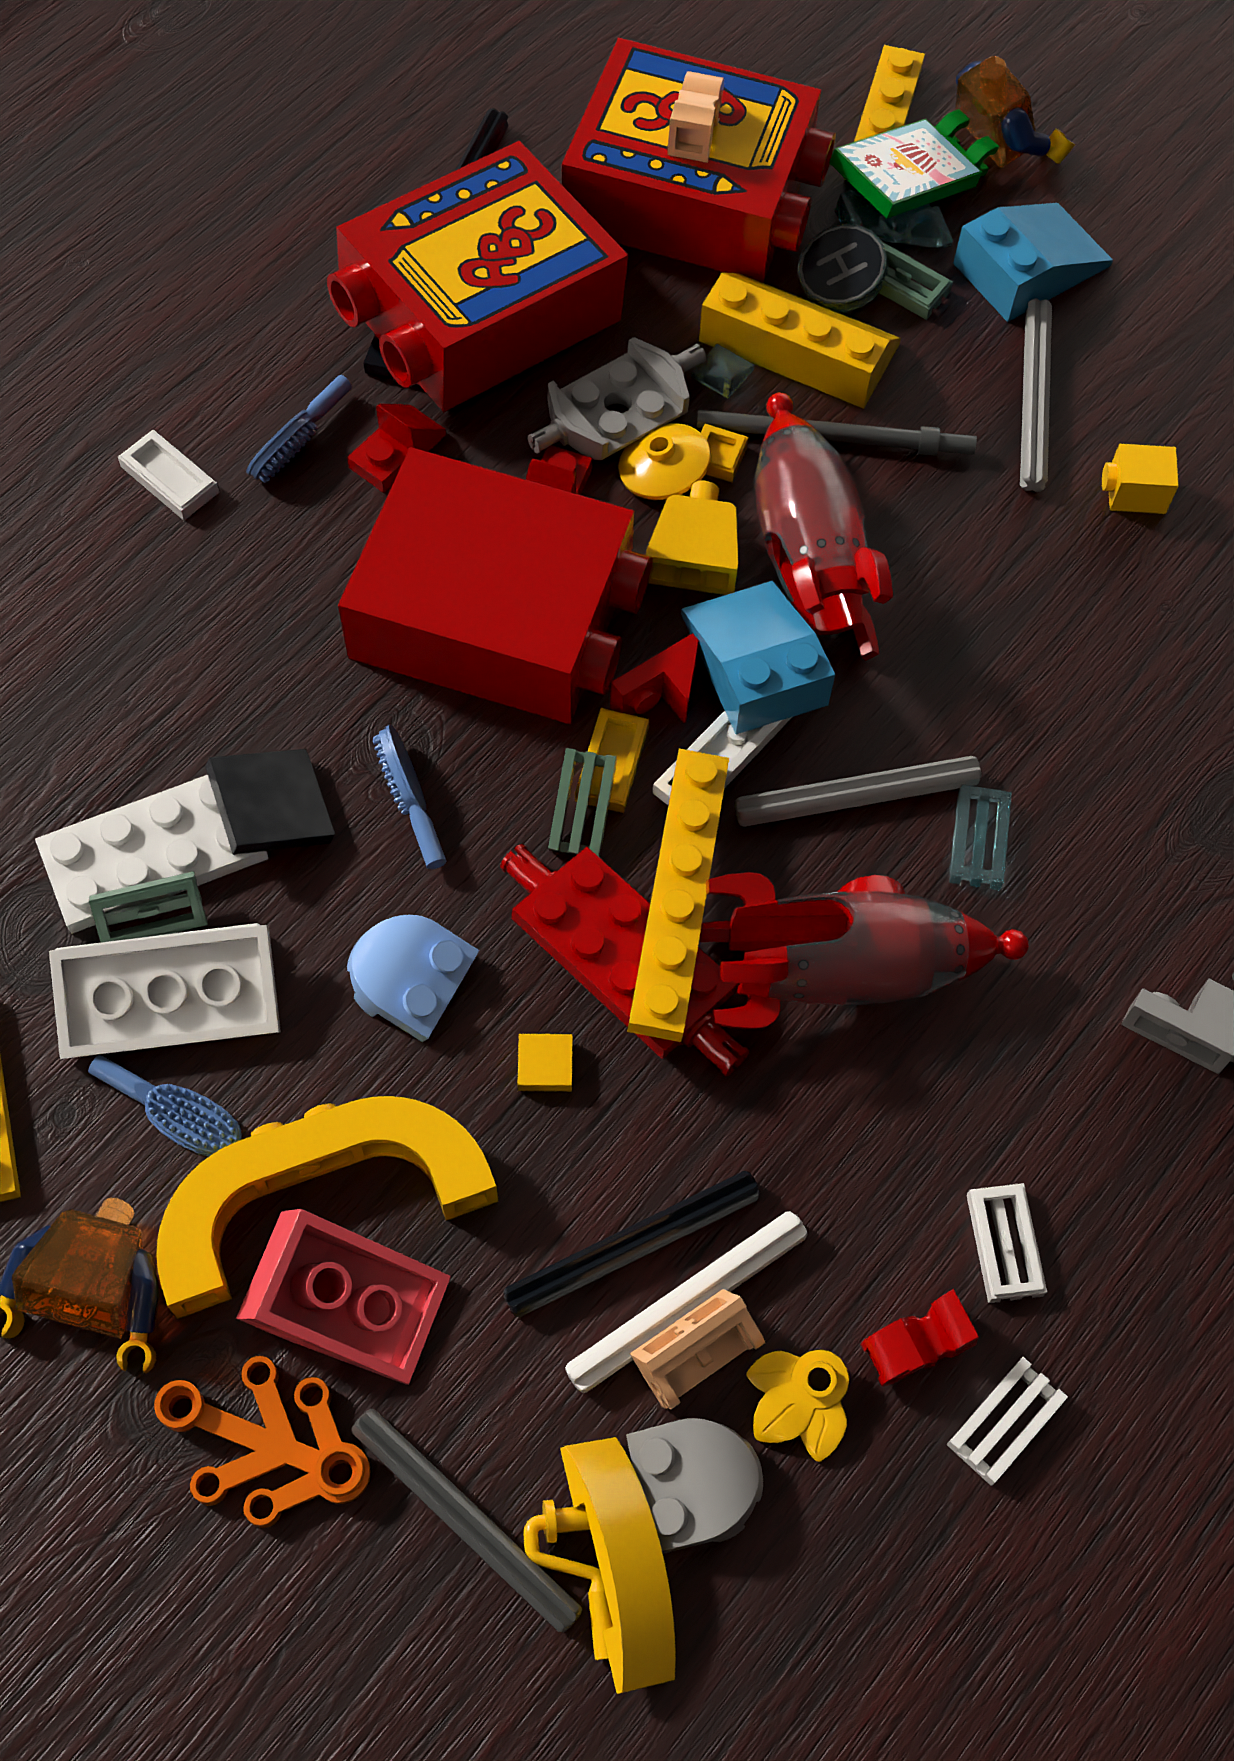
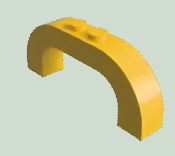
(294, 1153)

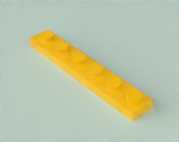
(678, 897)

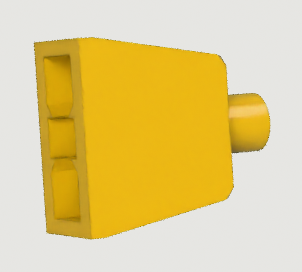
(696, 542)

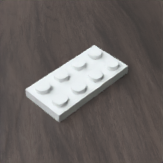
(139, 844)
(164, 991)

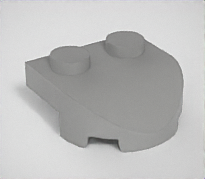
(696, 1480)

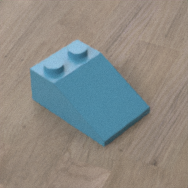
(1026, 255)
(760, 656)

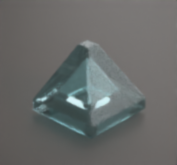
(722, 371)

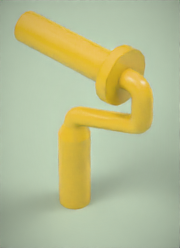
(568, 1520)

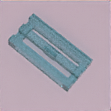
(976, 873)

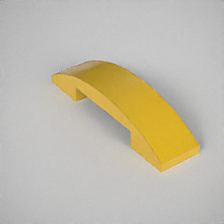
(629, 1562)

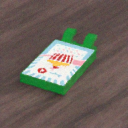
(913, 164)

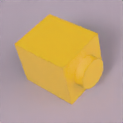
(1141, 478)

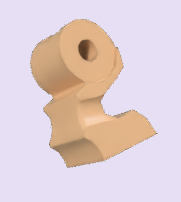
(695, 116)

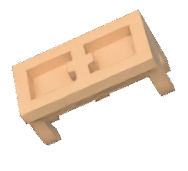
(696, 1346)

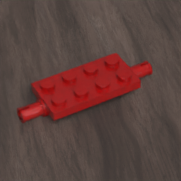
(597, 933)

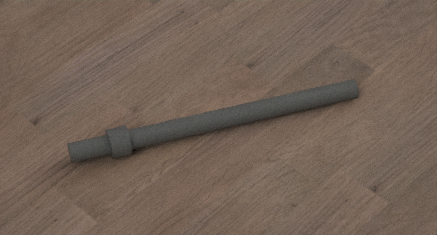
(927, 440)

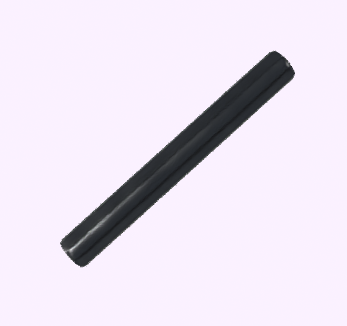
(631, 1244)

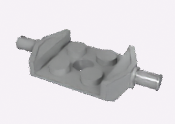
(642, 380)

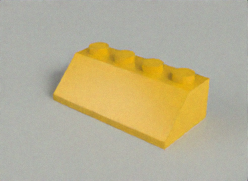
(796, 338)

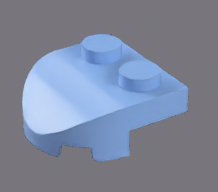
(408, 971)

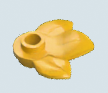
(794, 1406)

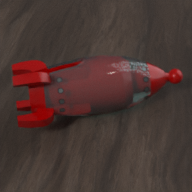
(817, 529)
(844, 946)

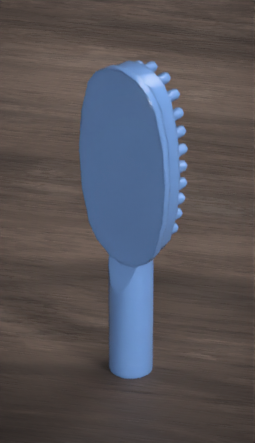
(296, 431)
(408, 792)
(174, 1110)

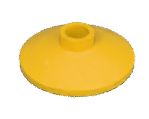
(665, 462)

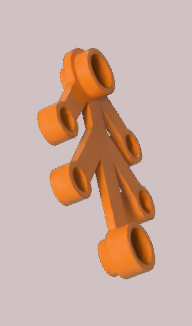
(271, 1445)

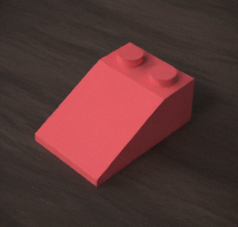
(344, 1295)

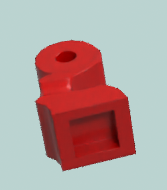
(921, 1342)

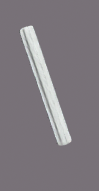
(724, 1273)

